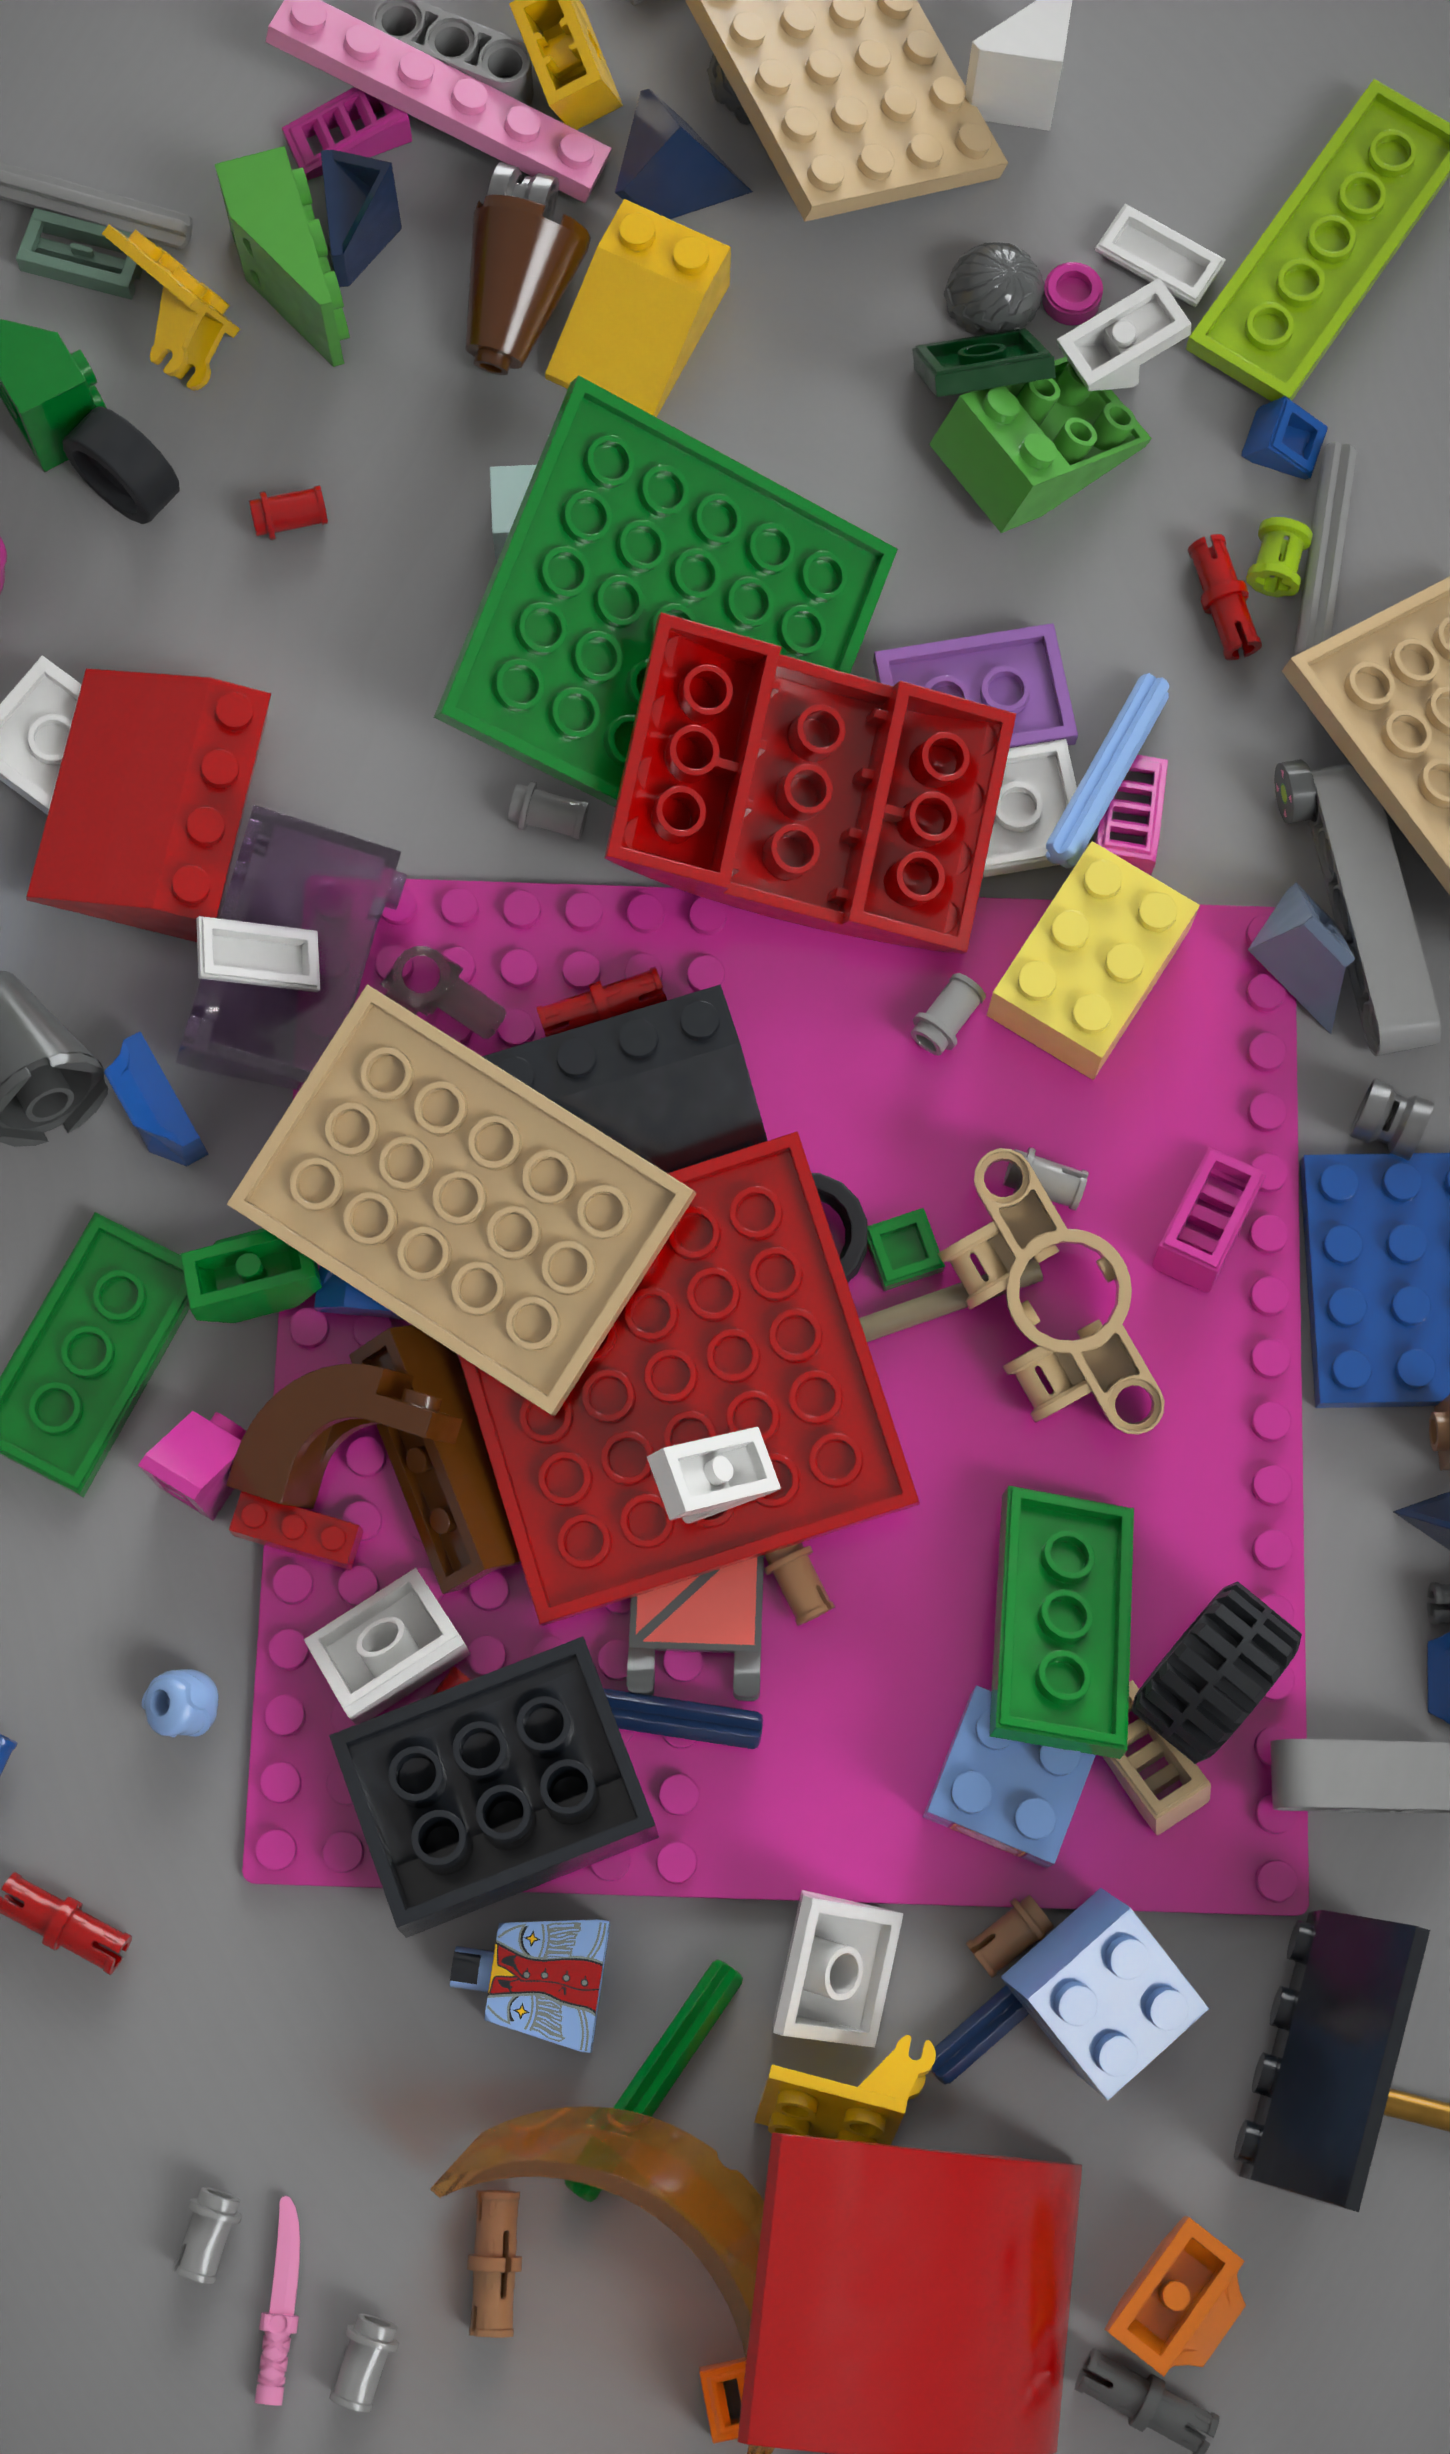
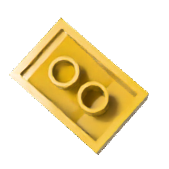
(641, 307)

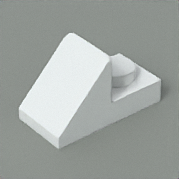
(1124, 336)
(713, 1474)

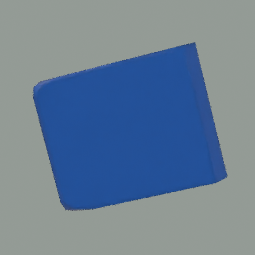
(1285, 438)

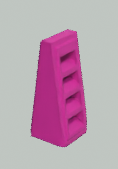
(339, 112)
(1145, 854)
(1191, 1255)

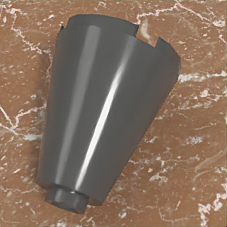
(43, 1070)

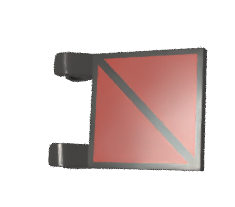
(701, 1615)

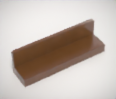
(444, 1483)

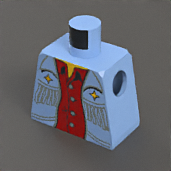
(540, 1978)

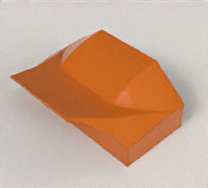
(1180, 2300)

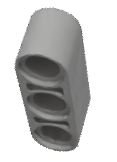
(482, 51)
(1360, 1776)

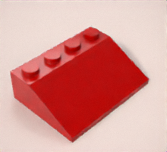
(150, 799)

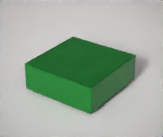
(904, 1249)

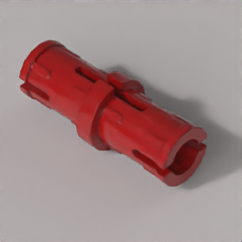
(1224, 597)
(602, 1002)
(63, 1923)

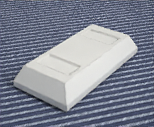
(1158, 251)
(257, 954)

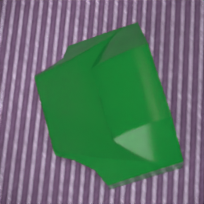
(247, 1277)

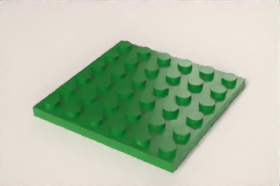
(609, 537)

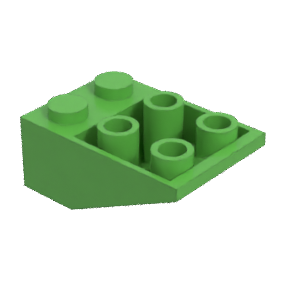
(284, 246)
(1035, 443)

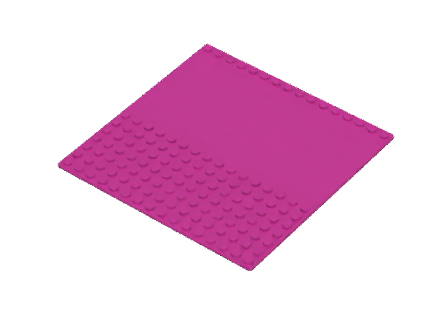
(877, 1685)

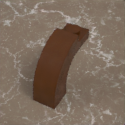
(311, 1416)

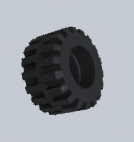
(1217, 1673)

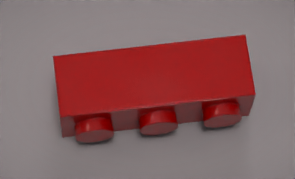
(296, 1530)

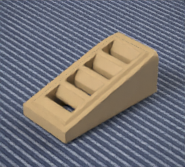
(1178, 1804)

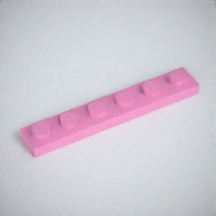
(438, 94)

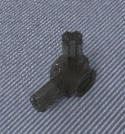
(450, 995)

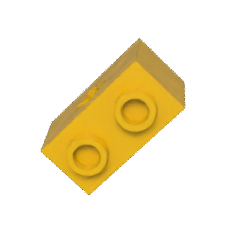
(567, 59)

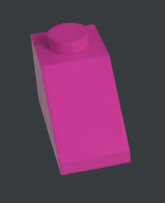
(196, 1461)

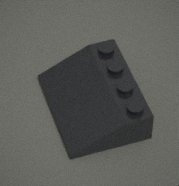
(652, 1079)
(493, 1787)
(1331, 2056)

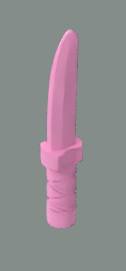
(280, 2320)

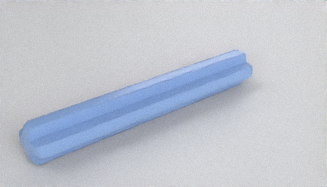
(1107, 771)

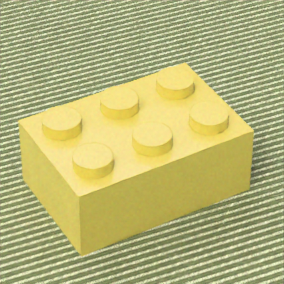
(1092, 960)

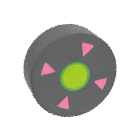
(1295, 791)

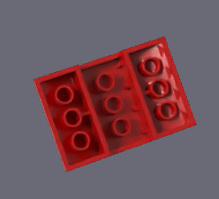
(809, 790)
(909, 2300)

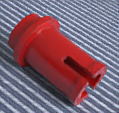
(287, 511)

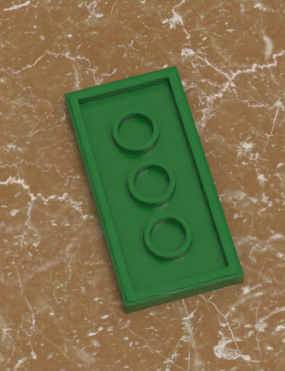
(90, 1353)
(1063, 1623)

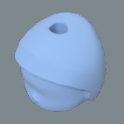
(181, 1703)

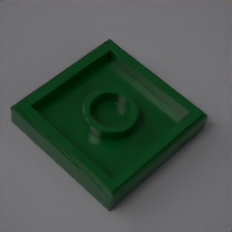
(983, 362)

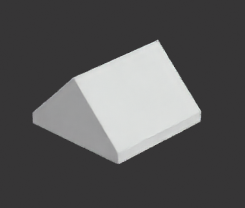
(1019, 66)
(386, 1647)
(837, 1971)

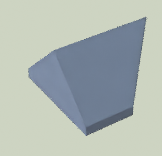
(1305, 953)

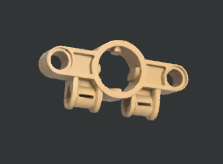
(1104, 1356)

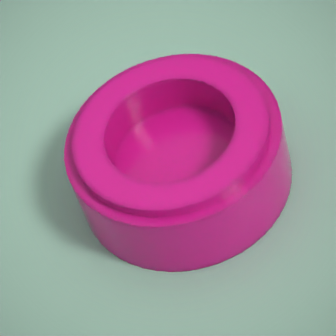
(1072, 293)

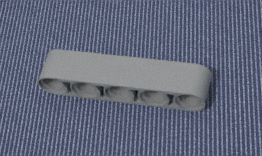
(1373, 914)

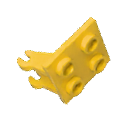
(189, 311)
(835, 2110)

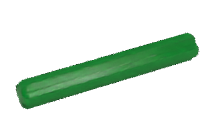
(674, 2049)

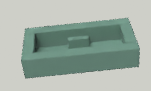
(76, 262)

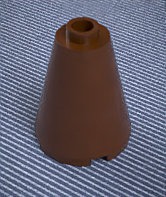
(517, 278)

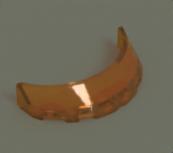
(646, 2164)

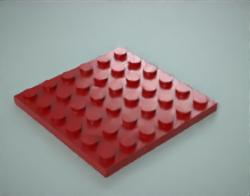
(723, 1335)

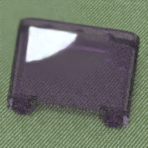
(302, 880)

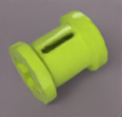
(1285, 569)

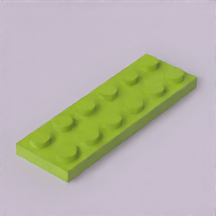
(1326, 245)

